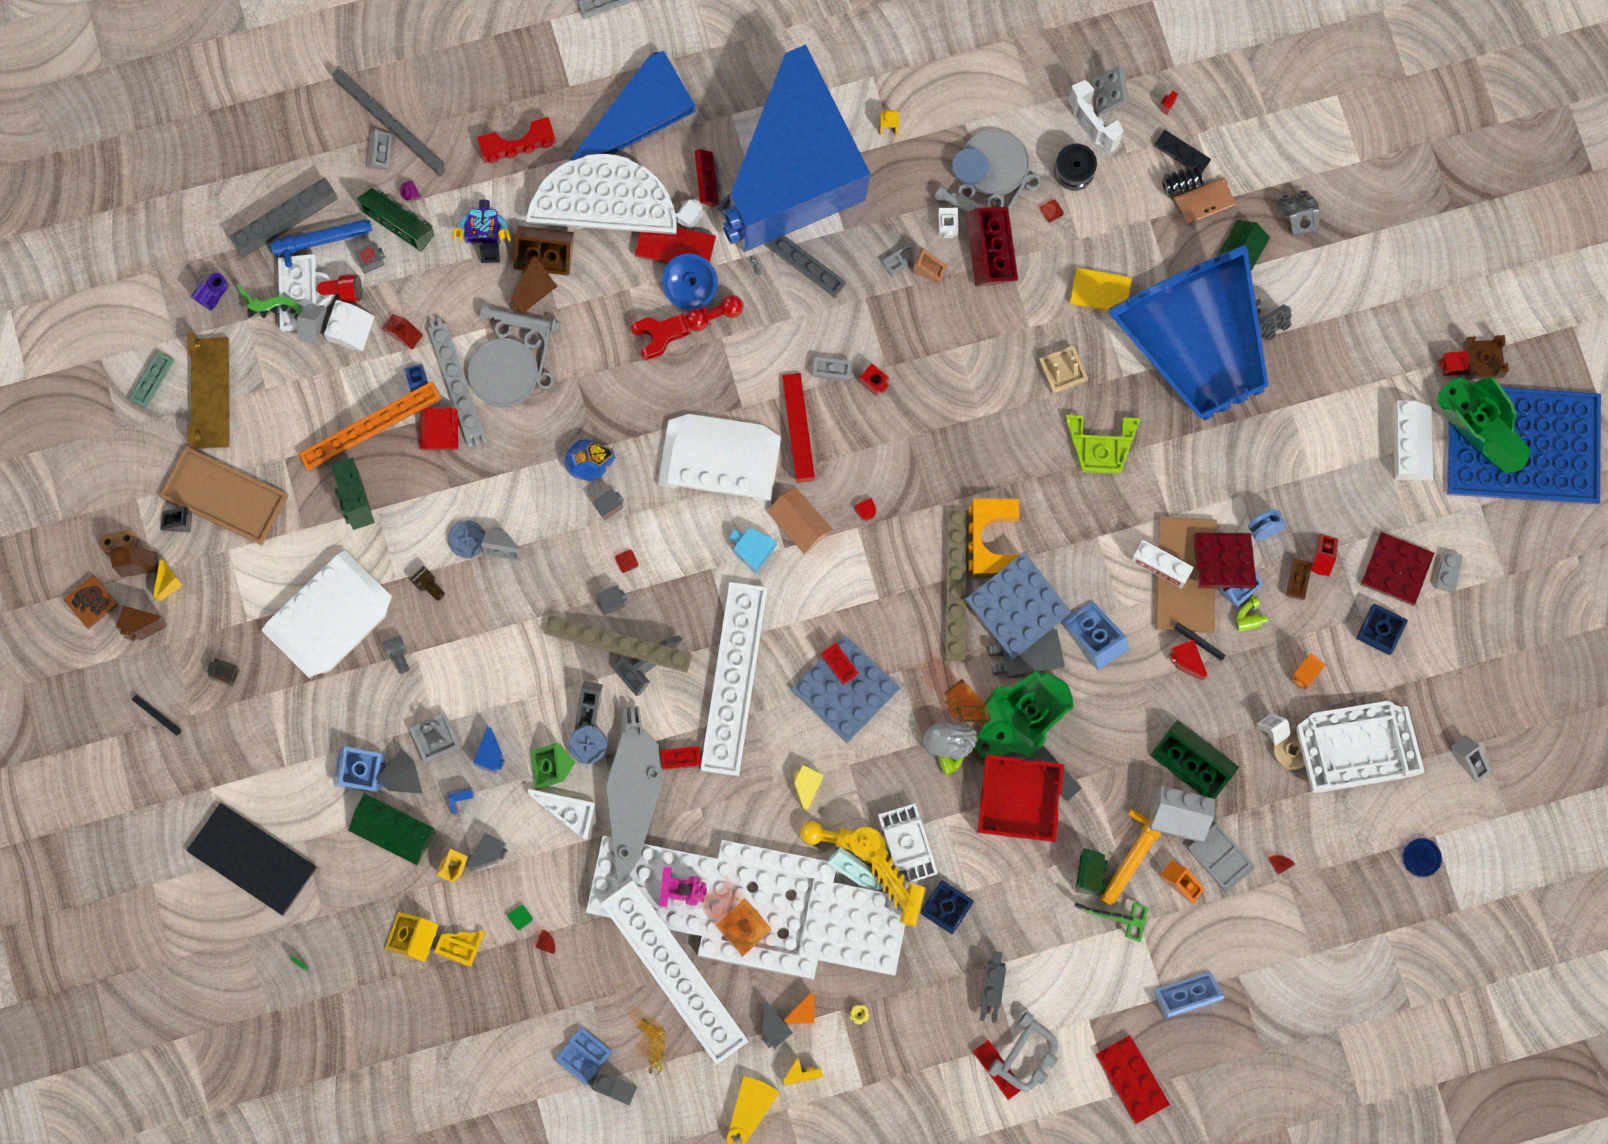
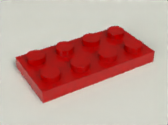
(1132, 1079)

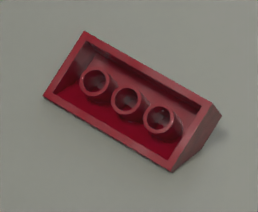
(991, 246)

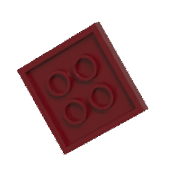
(1224, 560)
(1397, 568)

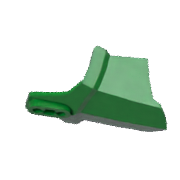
(1024, 715)

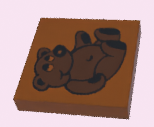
(90, 602)

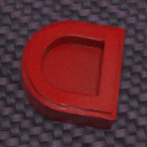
(866, 510)

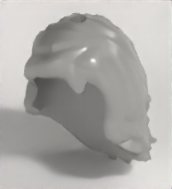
(950, 740)

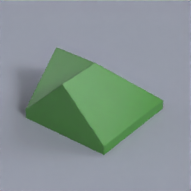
(550, 765)

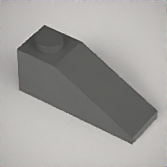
(588, 704)

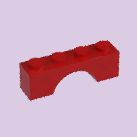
(496, 148)

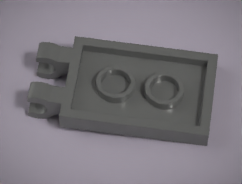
(1040, 657)

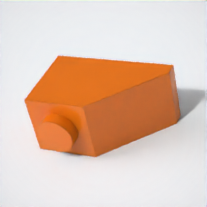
(1307, 671)
(1182, 881)

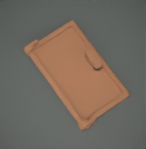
(1212, 195)

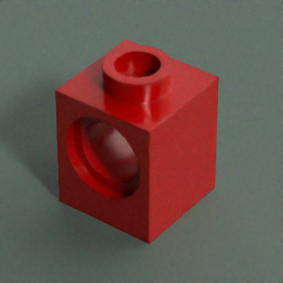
(1454, 363)
(873, 372)

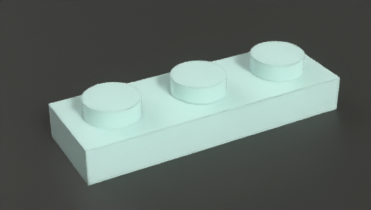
(854, 869)

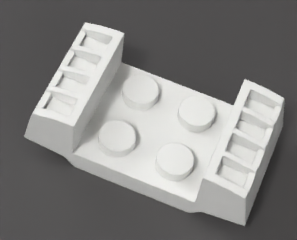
(1080, 100)
(908, 843)

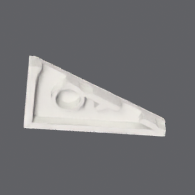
(572, 812)

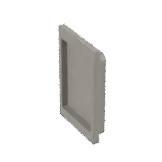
(1221, 857)

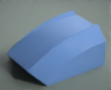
(358, 769)

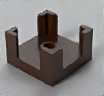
(1485, 357)

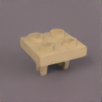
(1063, 369)

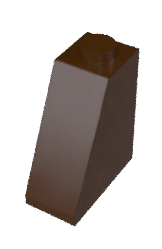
(531, 286)
(133, 561)

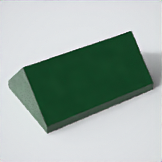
(1247, 234)

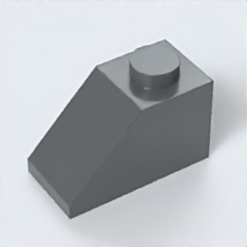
(487, 853)
(774, 1028)
(614, 1088)

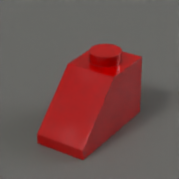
(1324, 555)
(1188, 659)

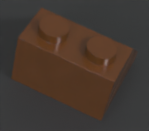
(138, 624)

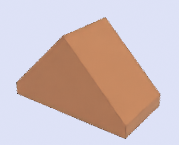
(929, 266)

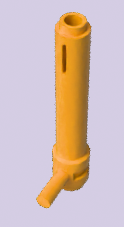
(1131, 861)

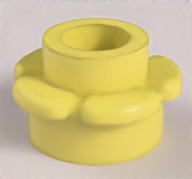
(859, 1009)

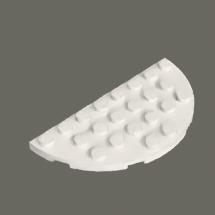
(603, 194)

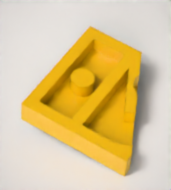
(460, 947)

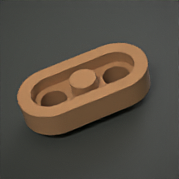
(117, 540)

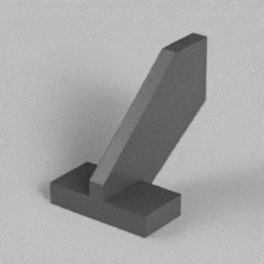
(634, 674)

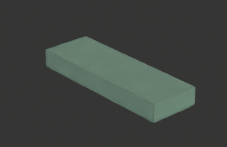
(151, 380)

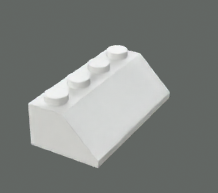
(1412, 441)

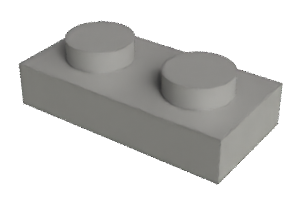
(832, 368)
(1449, 572)

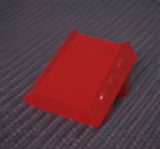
(439, 429)

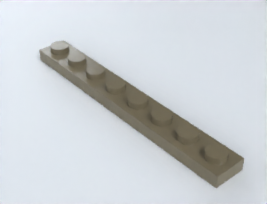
(956, 585)
(618, 644)

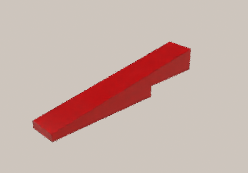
(798, 428)

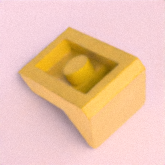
(796, 1076)

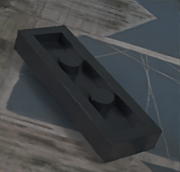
(1181, 151)

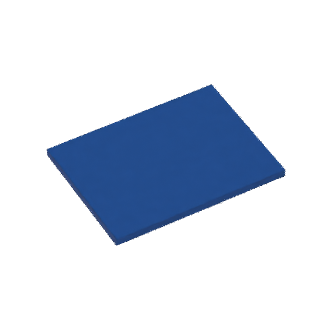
(1563, 458)

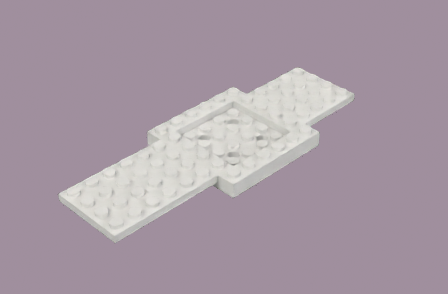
(823, 921)

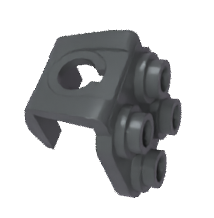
(1300, 206)
(1275, 320)

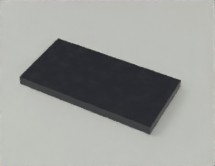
(251, 859)

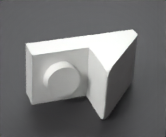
(1276, 727)

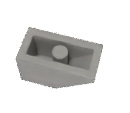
(1471, 758)

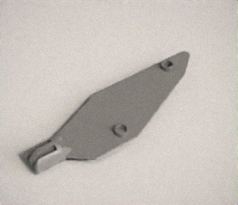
(632, 791)

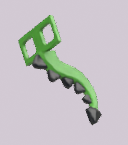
(272, 304)
(1130, 919)

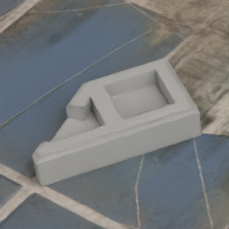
(897, 261)

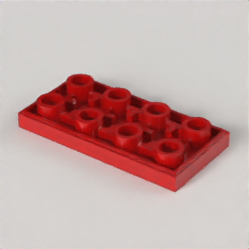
(665, 247)

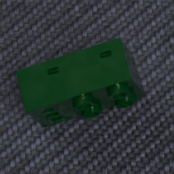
(352, 494)

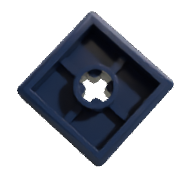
(1392, 623)
(946, 894)

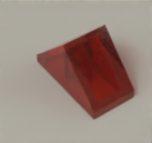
(402, 331)

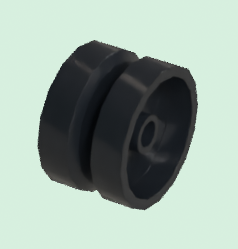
(1075, 167)

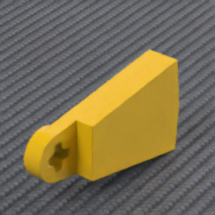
(751, 1106)

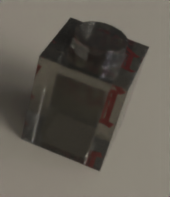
(223, 672)

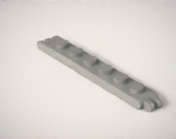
(456, 382)

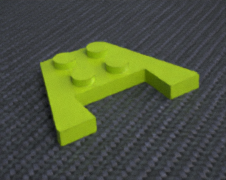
(1101, 453)

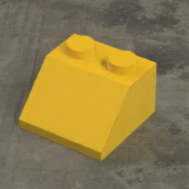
(411, 936)

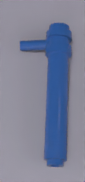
(292, 244)

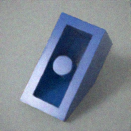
(416, 377)
(489, 753)

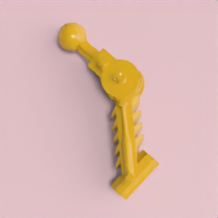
(871, 849)

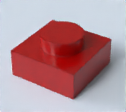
(1168, 102)

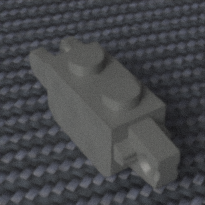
(993, 986)

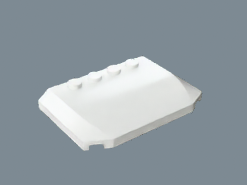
(720, 456)
(329, 616)
(1359, 746)

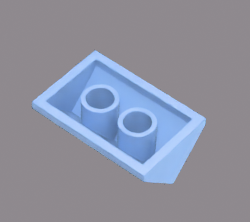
(1188, 995)

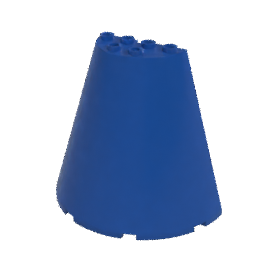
(1201, 332)

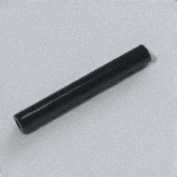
(1199, 641)
(157, 715)

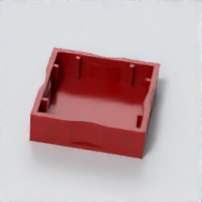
(1020, 798)

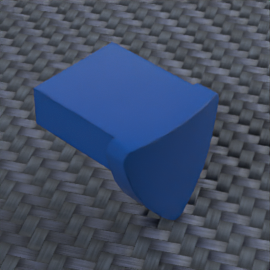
(459, 795)

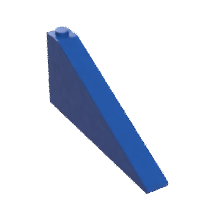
(645, 106)

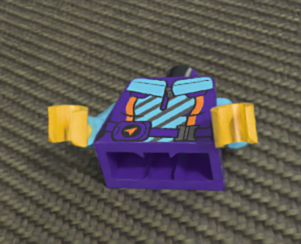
(482, 225)

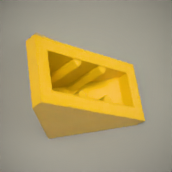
(166, 582)

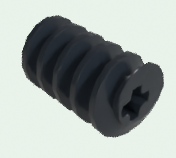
(1182, 179)

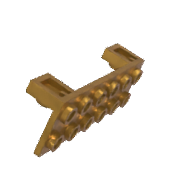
(209, 392)

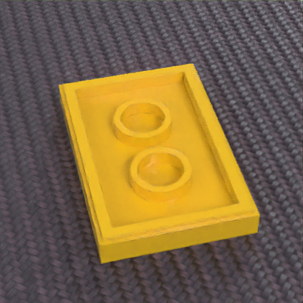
(1099, 289)

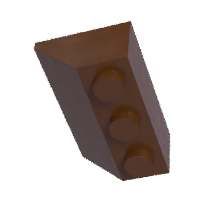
(549, 246)

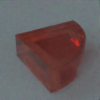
(1280, 863)
(546, 942)

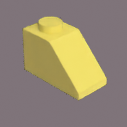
(806, 785)

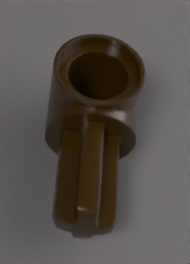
(424, 580)

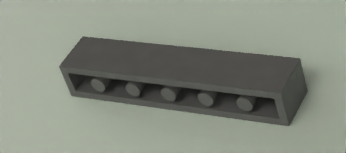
(283, 217)

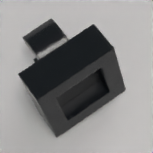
(490, 253)

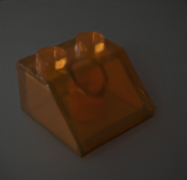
(966, 704)
(743, 927)

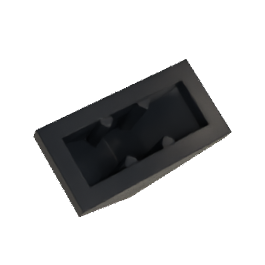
(176, 520)

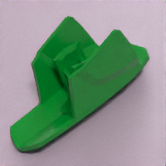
(1486, 421)

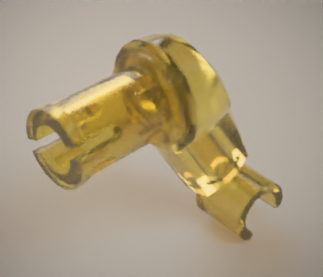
(657, 1043)

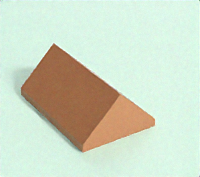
(799, 520)

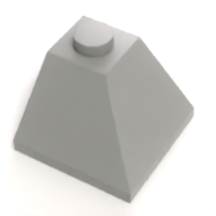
(500, 544)

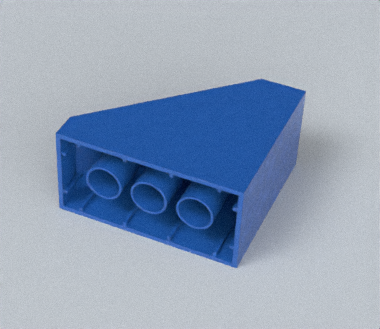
(798, 160)

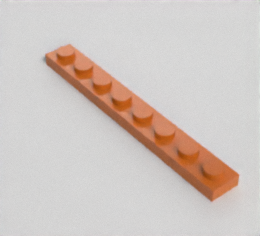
(370, 426)

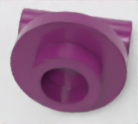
(409, 191)

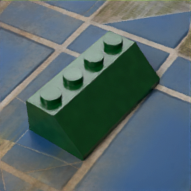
(396, 219)
(1194, 761)
(391, 829)

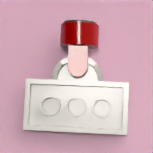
(312, 287)

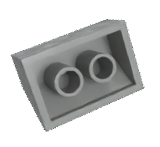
(1181, 813)

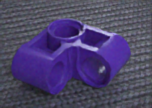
(207, 294)

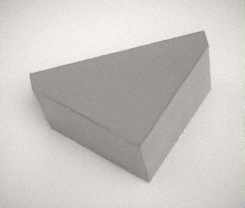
(310, 323)

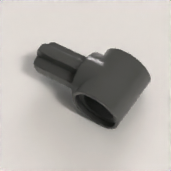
(395, 650)

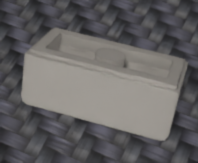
(379, 149)

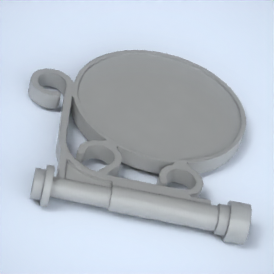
(1007, 171)
(504, 369)

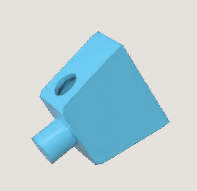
(752, 547)

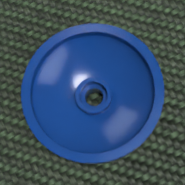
(679, 287)

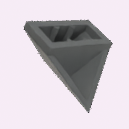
(400, 775)

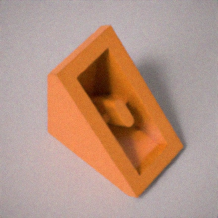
(803, 1014)

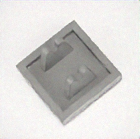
(1110, 90)
(435, 738)

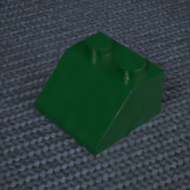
(1090, 872)

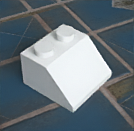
(349, 326)

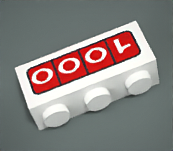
(1162, 564)

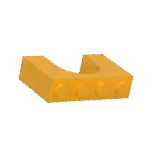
(984, 512)

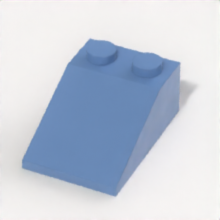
(1096, 635)

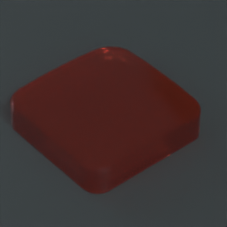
(1051, 211)
(626, 561)

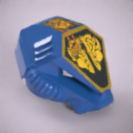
(588, 460)

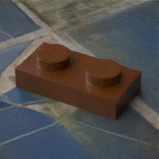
(1298, 579)

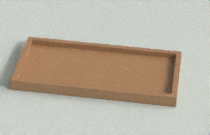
(224, 496)
(1190, 605)

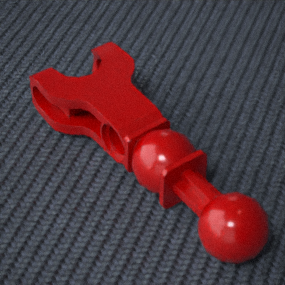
(680, 326)

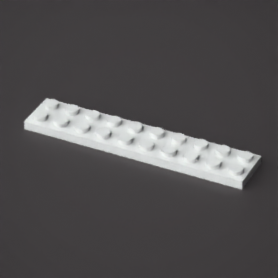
(734, 679)
(675, 972)

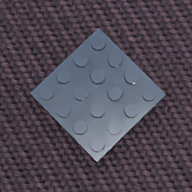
(1018, 606)
(849, 706)

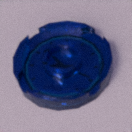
(1422, 857)

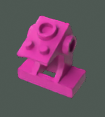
(670, 888)

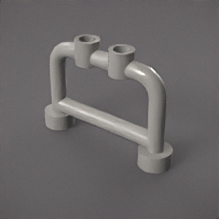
(1049, 1058)

